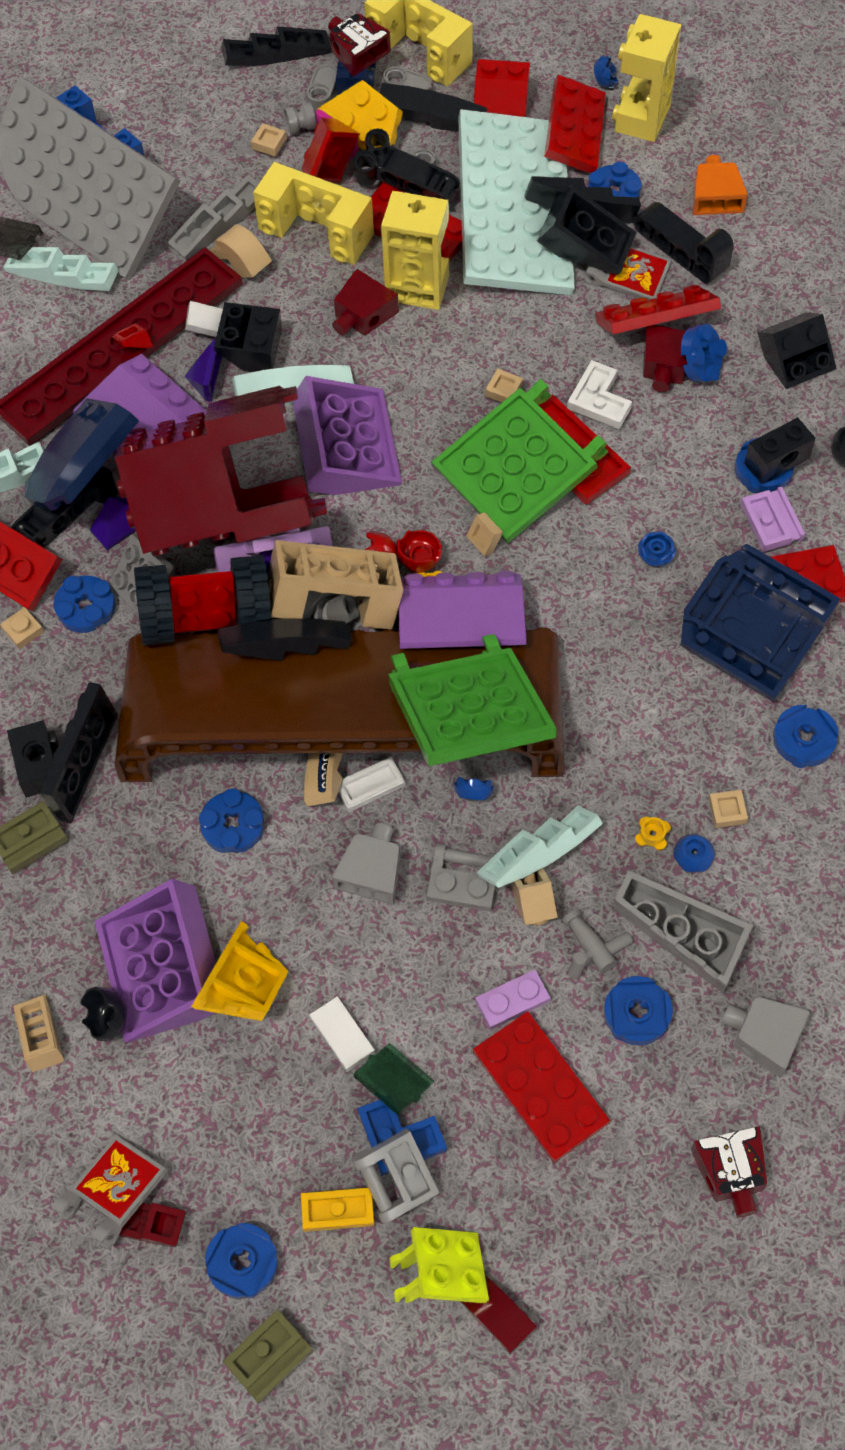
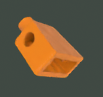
(718, 188)

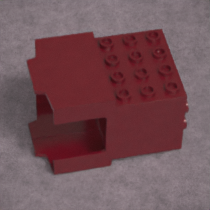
(186, 482)

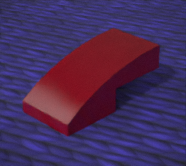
(155, 1225)
(502, 1318)

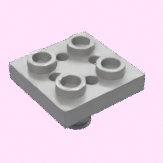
(124, 579)

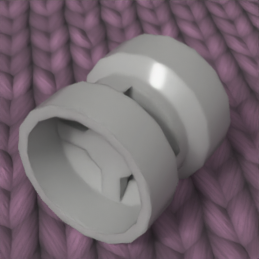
(300, 118)

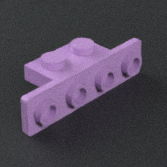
(253, 547)

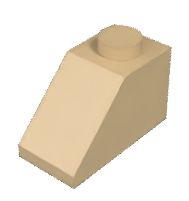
(535, 898)

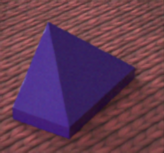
(205, 372)
(111, 523)

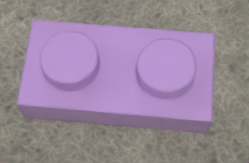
(512, 999)

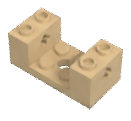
(311, 567)

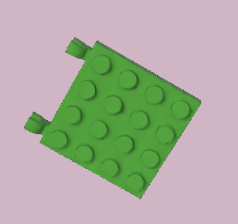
(517, 462)
(470, 704)

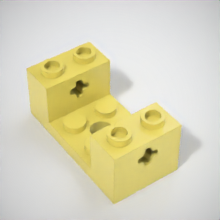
(440, 30)
(650, 55)
(290, 193)
(412, 248)

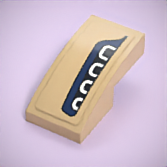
(322, 778)

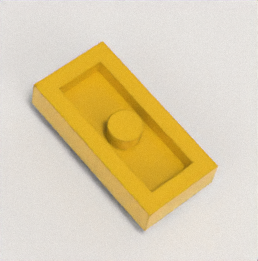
(337, 1209)

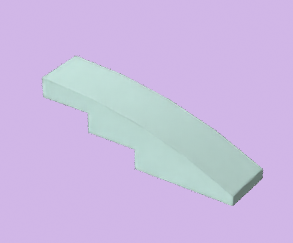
(70, 271)
(289, 377)
(18, 467)
(532, 852)

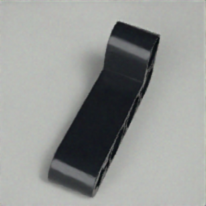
(698, 254)

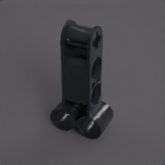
(400, 169)
(45, 525)

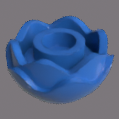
(605, 72)
(659, 541)
(473, 788)
(694, 862)

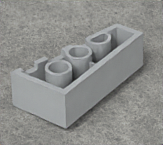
(685, 927)

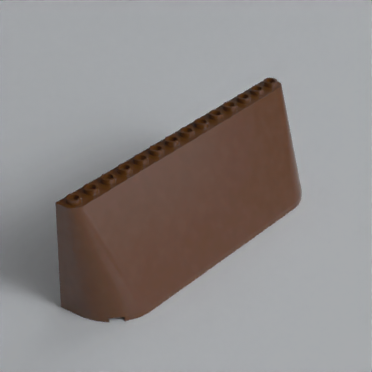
(340, 701)

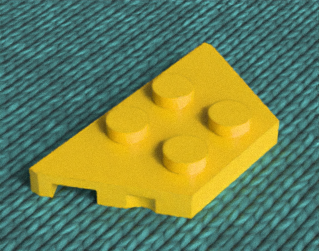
(365, 110)
(242, 979)

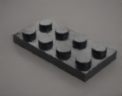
(79, 752)

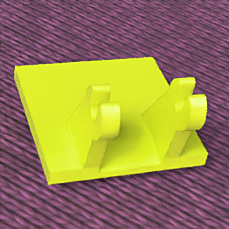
(447, 1266)

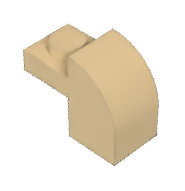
(242, 251)

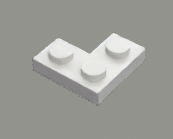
(594, 399)

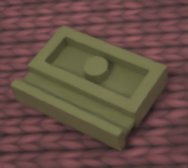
(30, 837)
(268, 1356)

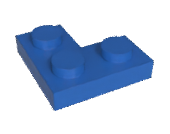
(383, 1123)

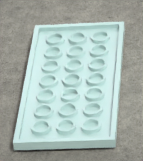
(497, 220)

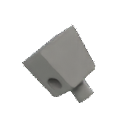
(370, 866)
(767, 1032)

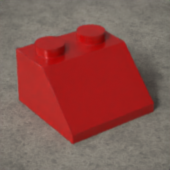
(502, 86)
(330, 150)

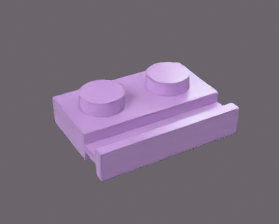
(772, 519)

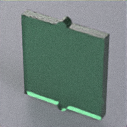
(393, 1079)

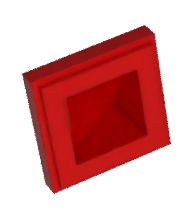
(133, 336)

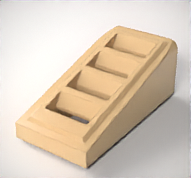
(43, 1053)

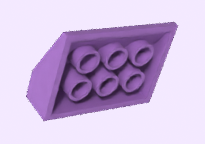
(145, 393)
(345, 437)
(461, 610)
(158, 958)

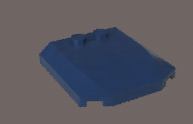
(78, 452)
(755, 619)

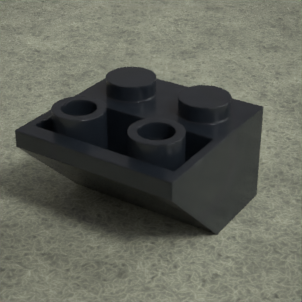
(249, 336)
(798, 348)

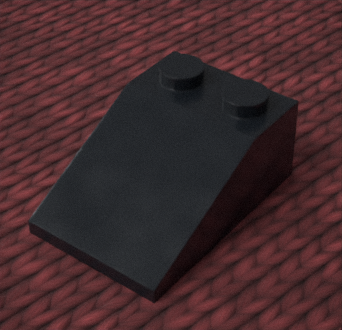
(586, 232)

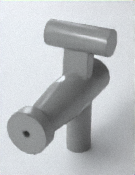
(595, 949)

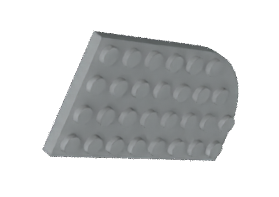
(81, 178)

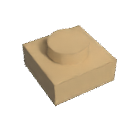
(268, 139)
(503, 385)
(484, 534)
(21, 628)
(728, 808)

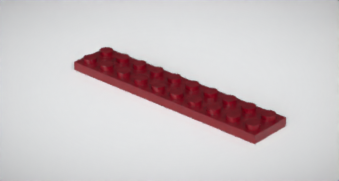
(68, 379)

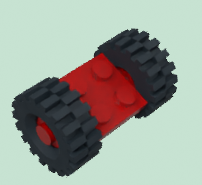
(200, 599)

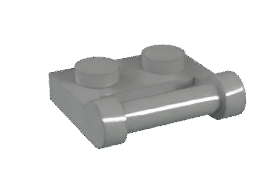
(459, 887)
(406, 1171)

